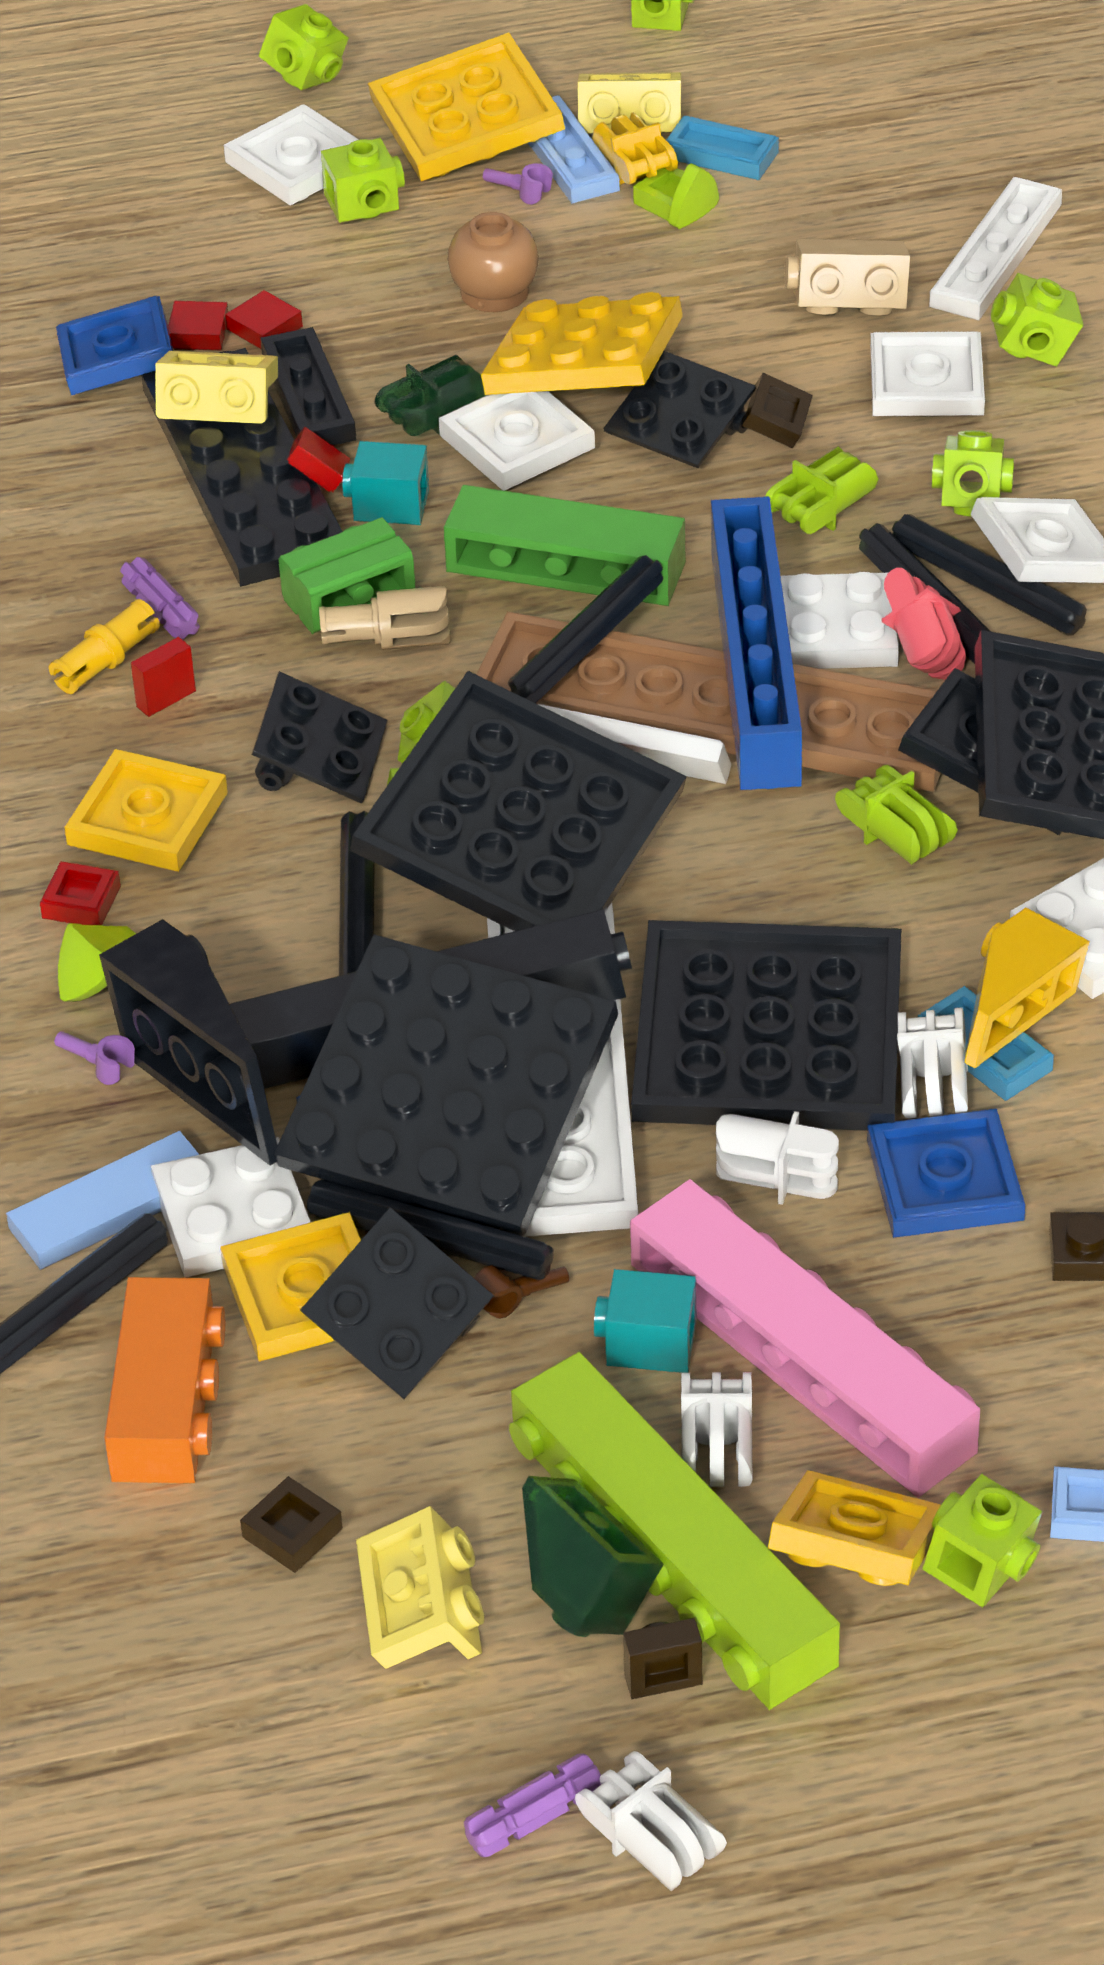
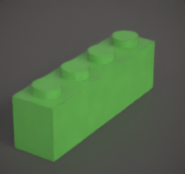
(558, 541)

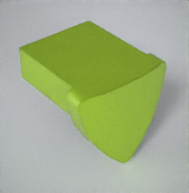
(678, 195)
(79, 959)

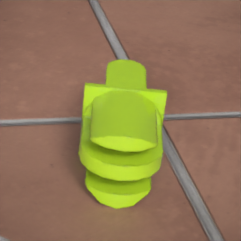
(822, 490)
(896, 814)

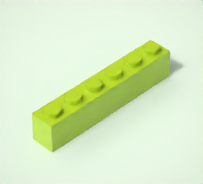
(714, 1567)

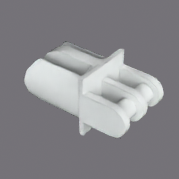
(932, 1049)
(777, 1156)
(717, 1415)
(650, 1821)

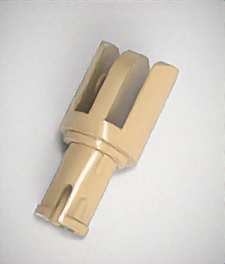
(392, 618)

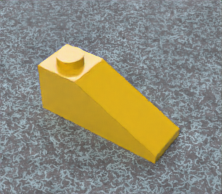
(1025, 976)

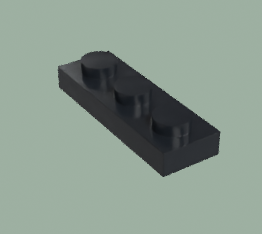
(309, 386)

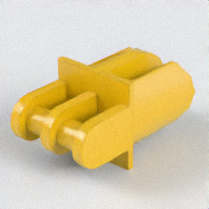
(634, 148)

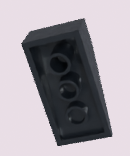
(188, 1032)

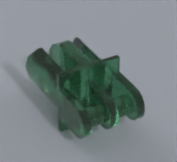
(430, 394)

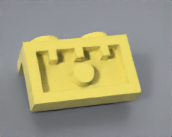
(648, 95)
(214, 386)
(419, 1588)

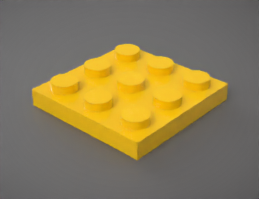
(466, 106)
(583, 344)

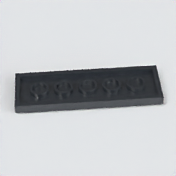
(248, 488)

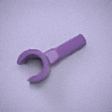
(533, 181)
(104, 1054)

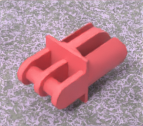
(924, 624)

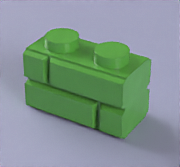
(345, 570)

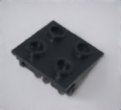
(682, 410)
(316, 739)
(397, 1303)

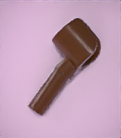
(510, 1292)

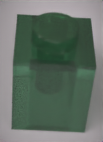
(584, 1558)

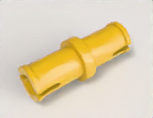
(104, 646)

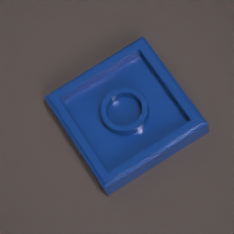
(113, 344)
(945, 1173)

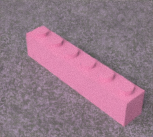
(809, 1339)

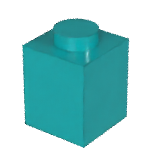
(388, 482)
(648, 1320)

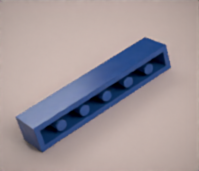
(756, 644)

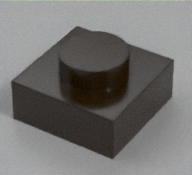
(777, 410)
(1077, 1246)
(291, 1524)
(662, 1658)

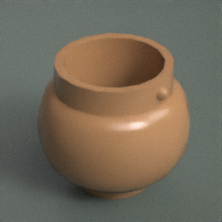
(493, 262)

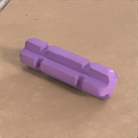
(150, 586)
(530, 1805)

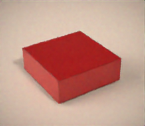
(263, 317)
(198, 325)
(318, 459)
(163, 676)
(80, 894)

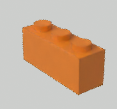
(163, 1380)

